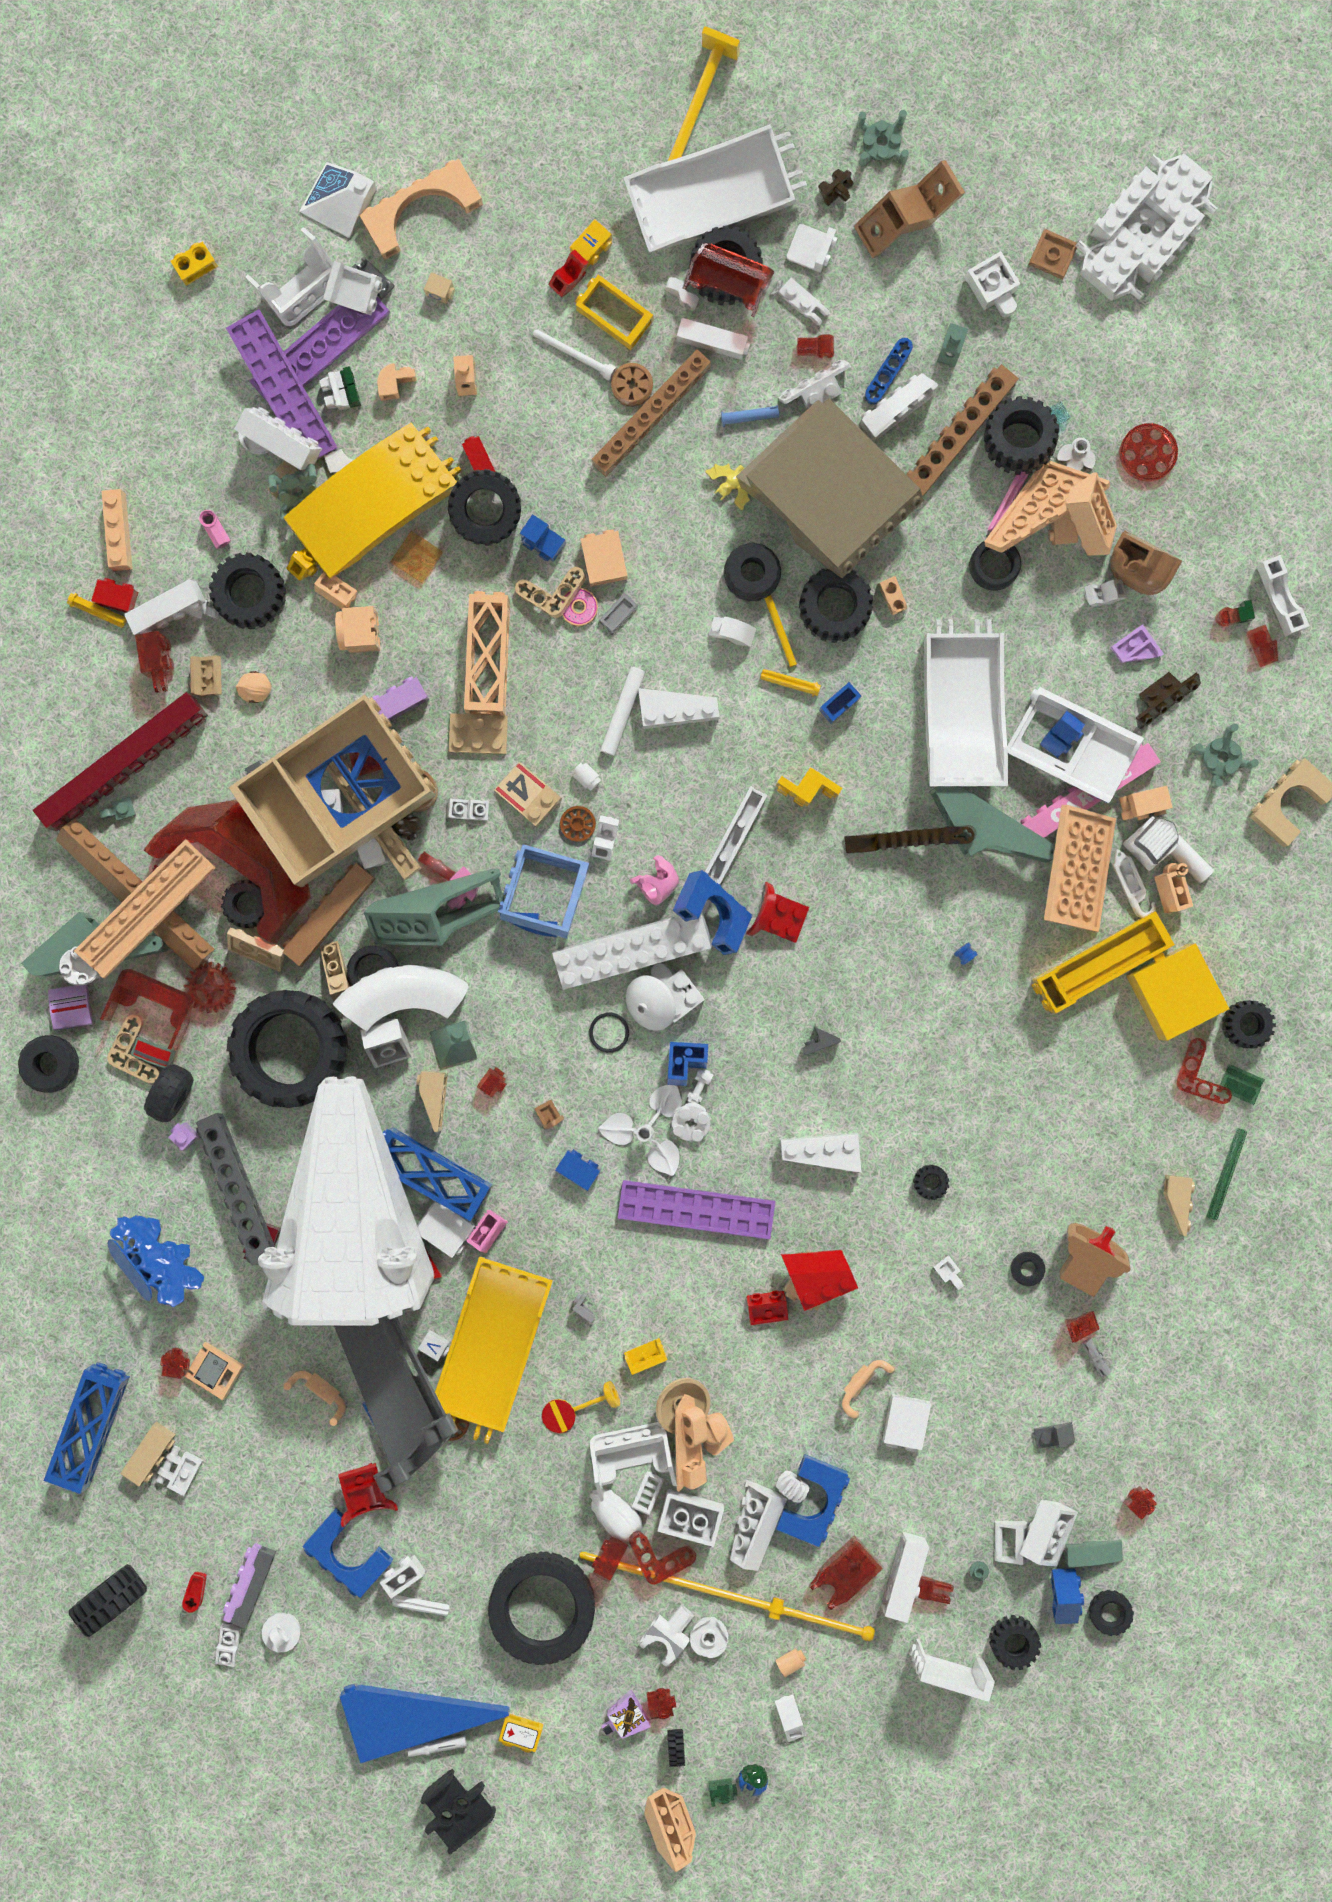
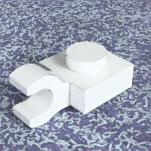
(204, 610)
(947, 1270)

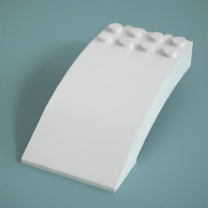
(713, 189)
(965, 707)

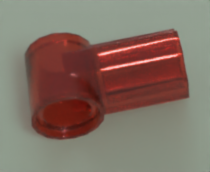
(819, 346)

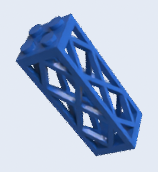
(455, 1170)
(116, 1383)

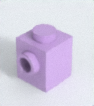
(183, 1136)

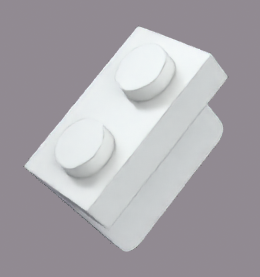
(811, 247)

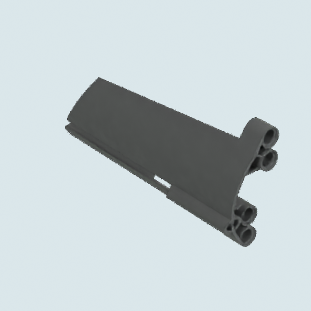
(400, 1404)

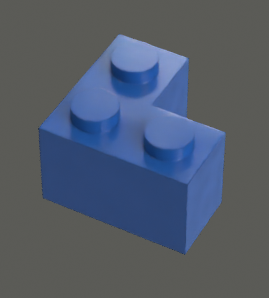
(539, 537)
(685, 1056)
(1066, 1596)

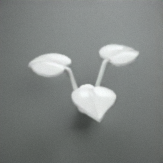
(619, 1129)

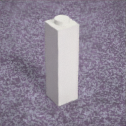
(712, 339)

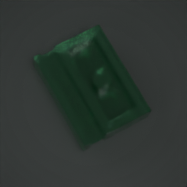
(1242, 1084)

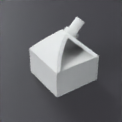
(385, 1042)

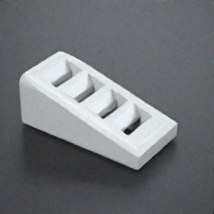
(635, 1506)

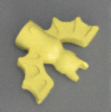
(731, 483)

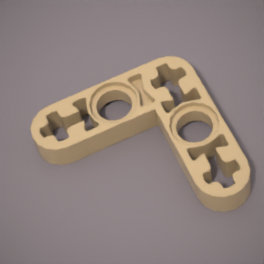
(551, 600)
(124, 1051)

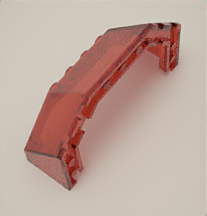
(234, 839)

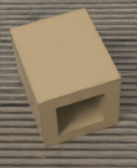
(439, 288)

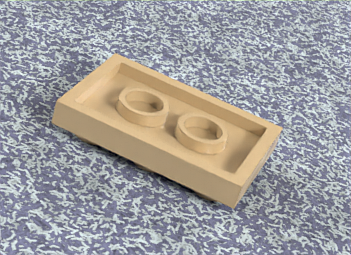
(478, 733)
(255, 949)

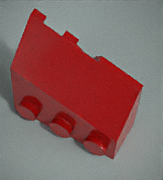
(819, 1276)

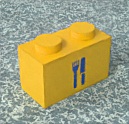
(592, 242)

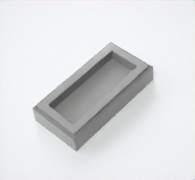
(618, 613)

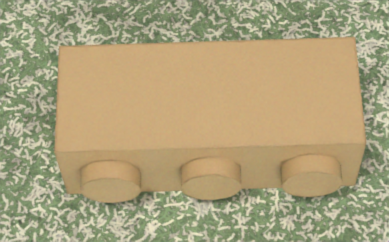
(148, 1454)

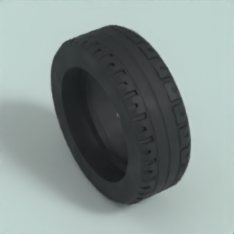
(541, 1651)

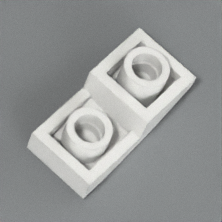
(467, 809)
(228, 1645)

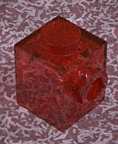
(492, 1082)

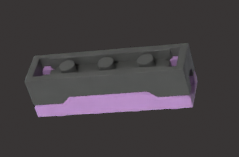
(249, 1586)

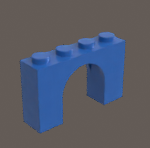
(732, 915)
(813, 1528)
(356, 1578)

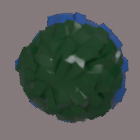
(754, 1777)

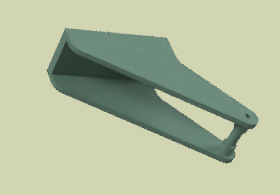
(993, 827)
(412, 915)
(47, 957)

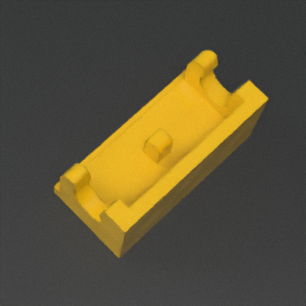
(645, 1356)

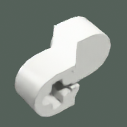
(686, 298)

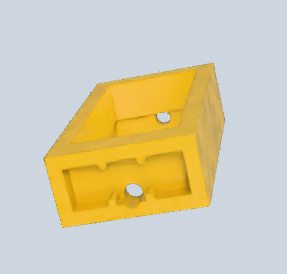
(638, 330)

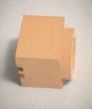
(358, 629)

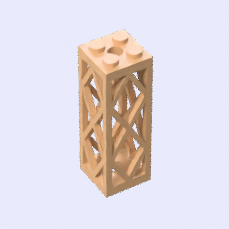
(491, 603)

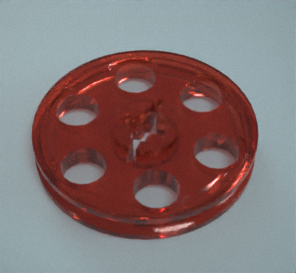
(1149, 443)

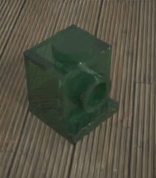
(722, 1791)

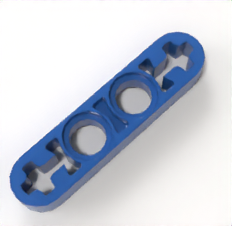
(889, 371)

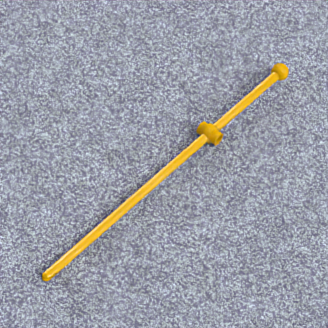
(775, 1607)

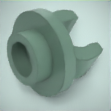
(979, 1571)

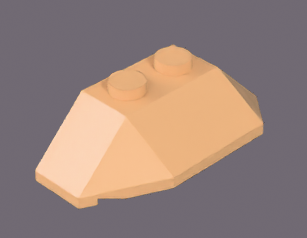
(670, 1827)

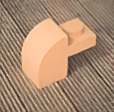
(389, 379)

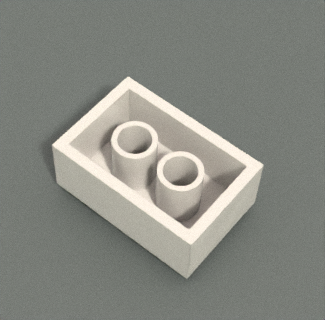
(690, 1517)
(1048, 1533)

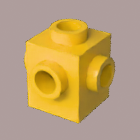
(302, 564)

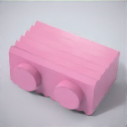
(487, 1231)

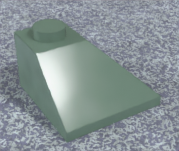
(453, 1044)

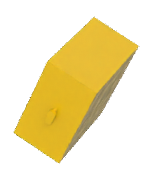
(1177, 991)

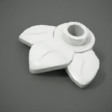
(1075, 458)

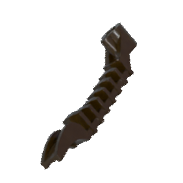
(896, 839)

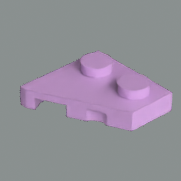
(1136, 646)

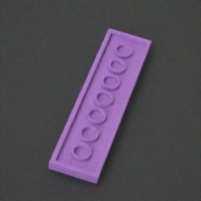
(329, 340)

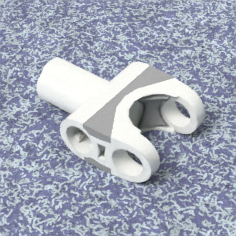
(669, 1633)

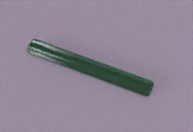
(1227, 1174)

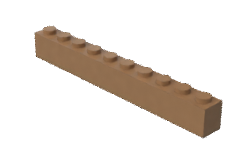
(123, 882)

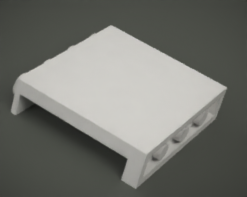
(965, 1680)

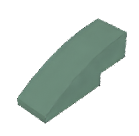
(1093, 1553)

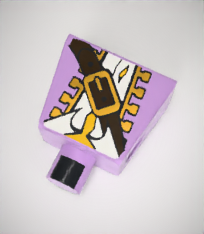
(626, 1717)

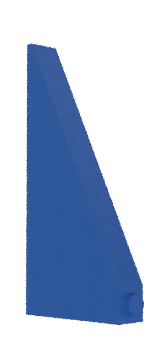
(395, 1720)

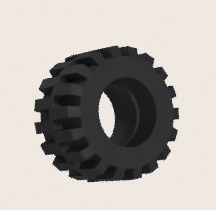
(230, 904)
(1233, 1029)
(1026, 1653)

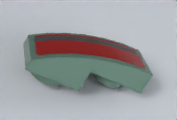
(153, 1053)

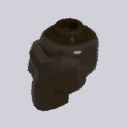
(408, 827)

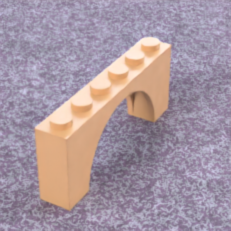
(449, 182)

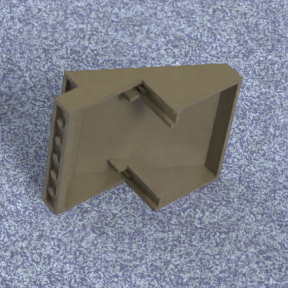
(831, 487)

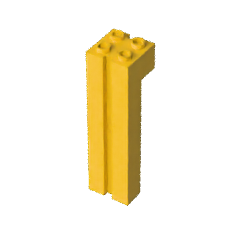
(1102, 962)

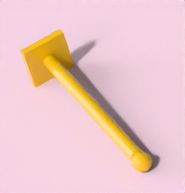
(720, 45)

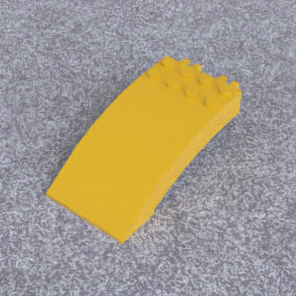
(371, 499)
(491, 1345)

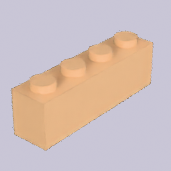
(117, 530)

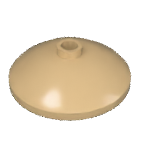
(667, 1400)

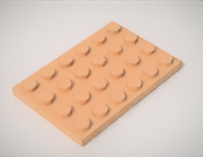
(1080, 868)

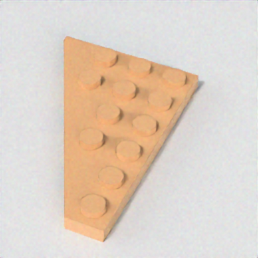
(1037, 505)

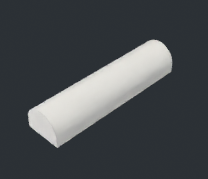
(1196, 865)

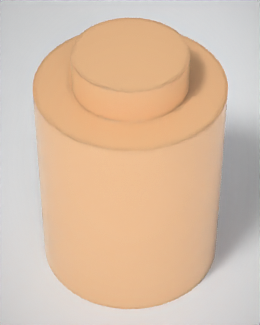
(791, 1662)

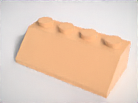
(1092, 515)

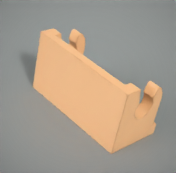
(335, 591)

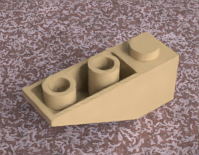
(334, 969)
(1178, 1196)

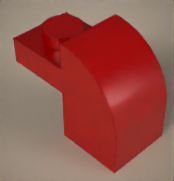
(569, 275)

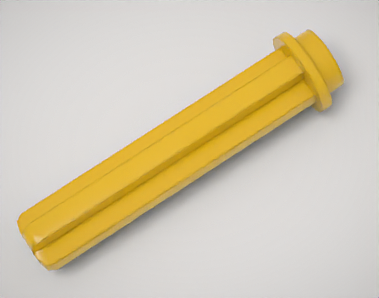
(96, 610)
(790, 682)

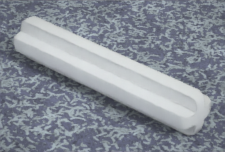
(420, 1605)

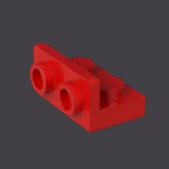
(767, 1307)

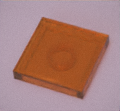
(416, 557)

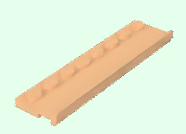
(144, 909)

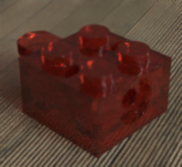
(154, 658)

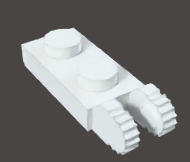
(803, 301)

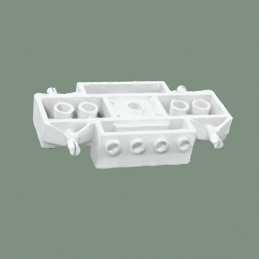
(1164, 203)

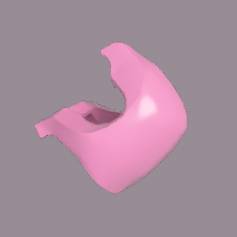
(661, 887)

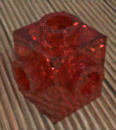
(173, 1369)
(1141, 1502)
(661, 1703)

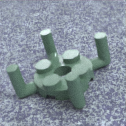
(887, 131)
(287, 483)
(1233, 753)

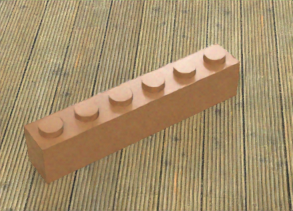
(328, 915)

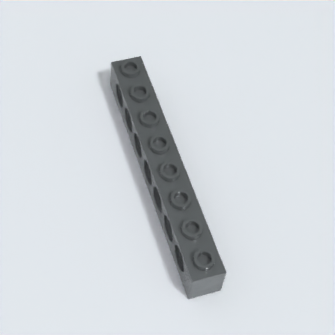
(238, 1177)

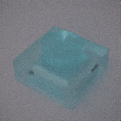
(1060, 412)

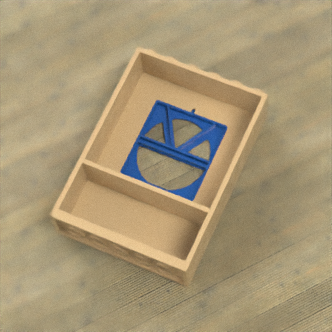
(287, 799)

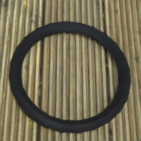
(626, 1032)

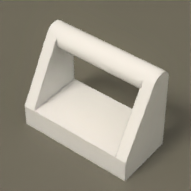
(1021, 1534)

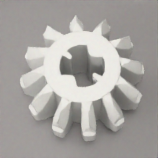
(792, 1486)

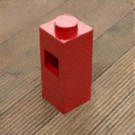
(477, 454)

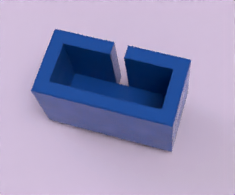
(842, 700)
(1062, 734)
(577, 1169)

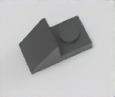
(825, 1041)
(1054, 1435)

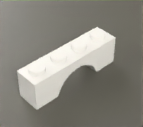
(1287, 611)

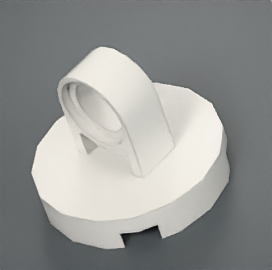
(281, 1632)

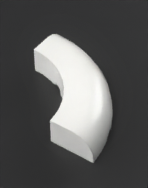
(401, 989)

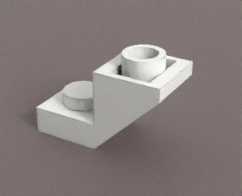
(790, 1718)

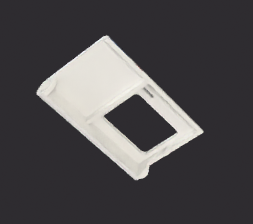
(1098, 760)

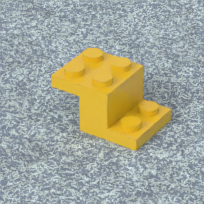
(808, 787)

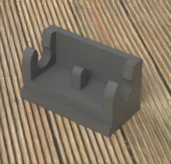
(367, 267)

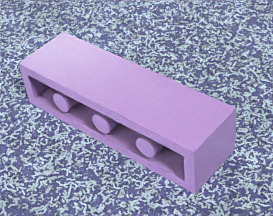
(401, 699)

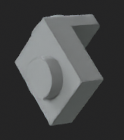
(583, 1312)

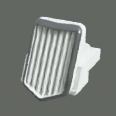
(1153, 841)

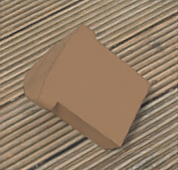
(548, 1114)

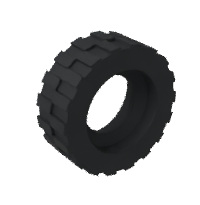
(1126, 1613)

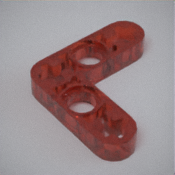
(1192, 1075)
(658, 1566)

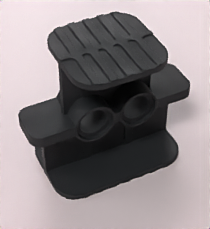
(465, 1819)

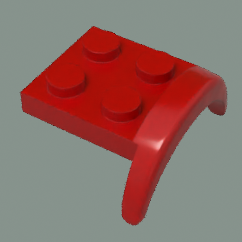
(779, 916)
(362, 1493)

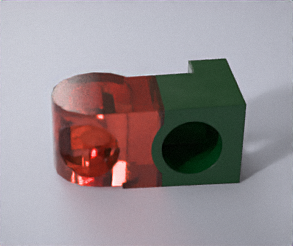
(1229, 616)

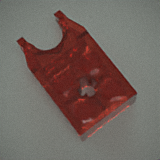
(842, 1576)

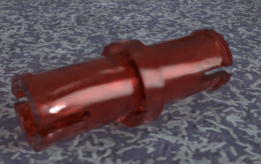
(436, 866)

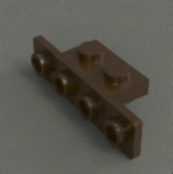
(1163, 695)

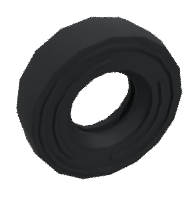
(1039, 1268)

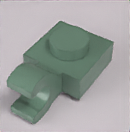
(120, 809)

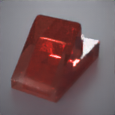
(1263, 646)
(1082, 1326)

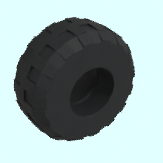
(757, 554)
(66, 1063)
(168, 1093)

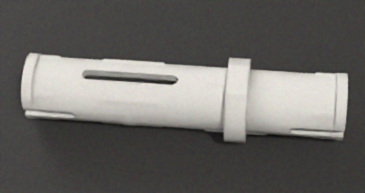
(438, 1746)

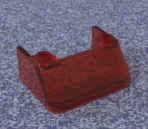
(731, 274)
(134, 984)

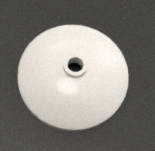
(650, 1003)

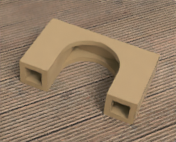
(1269, 813)

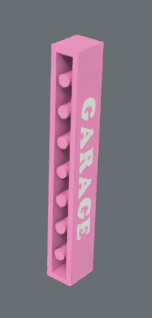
(1048, 818)

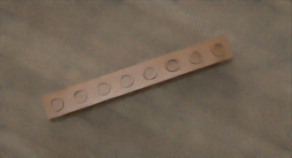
(1006, 381)
(651, 413)

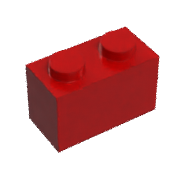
(114, 595)

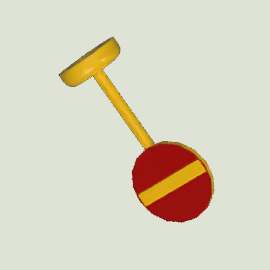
(560, 1415)

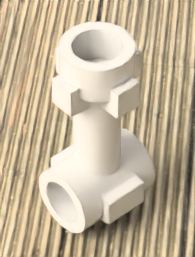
(703, 1077)

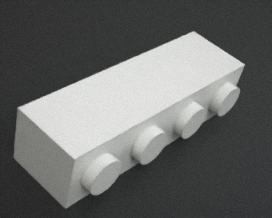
(165, 608)

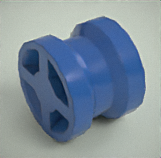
(965, 953)

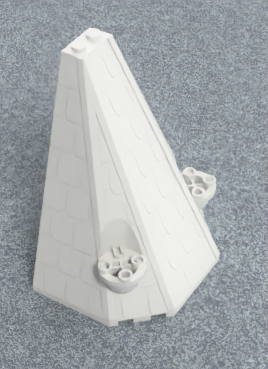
(347, 1228)

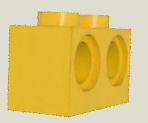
(196, 268)

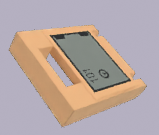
(210, 1369)

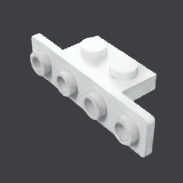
(817, 388)

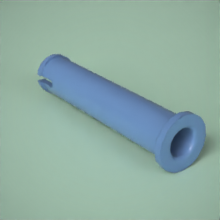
(749, 415)

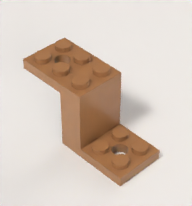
(909, 209)

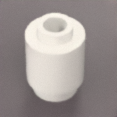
(586, 776)

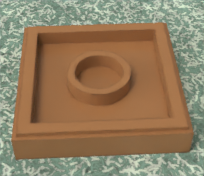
(1053, 254)

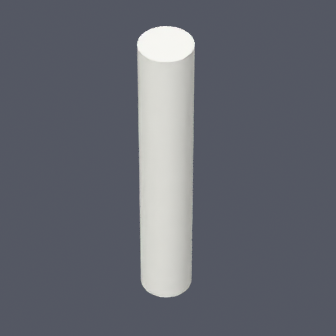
(622, 711)

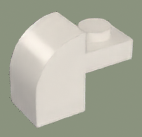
(1105, 593)
(732, 630)
(605, 837)

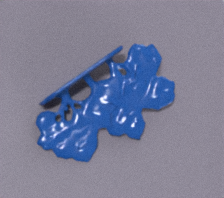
(159, 1260)

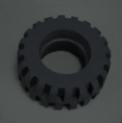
(734, 242)
(1025, 412)
(458, 512)
(227, 576)
(830, 629)
(107, 1600)

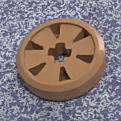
(642, 379)

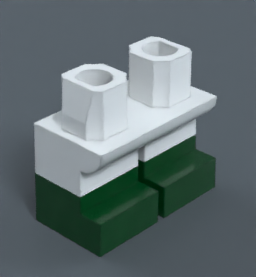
(343, 388)

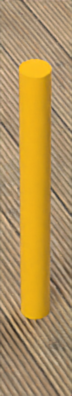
(780, 631)

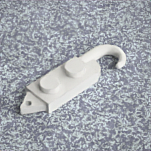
(1131, 882)

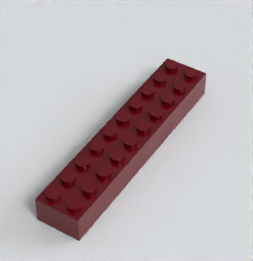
(121, 762)

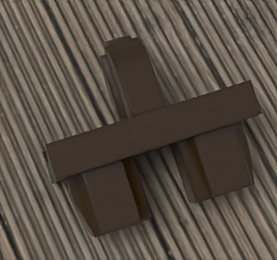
(838, 188)

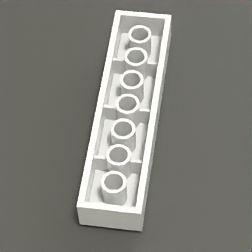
(630, 950)

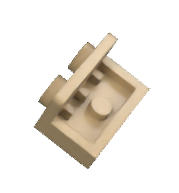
(205, 675)

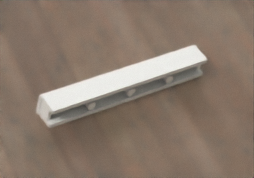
(734, 836)

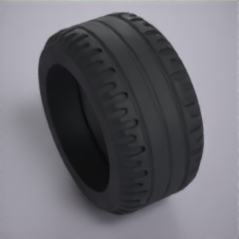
(989, 583)
(365, 951)

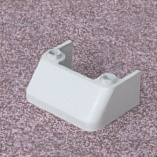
(303, 290)
(628, 1449)

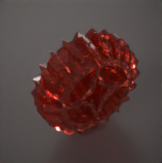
(210, 979)

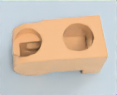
(892, 595)

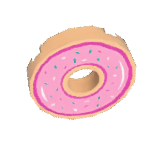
(587, 615)

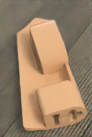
(689, 1435)

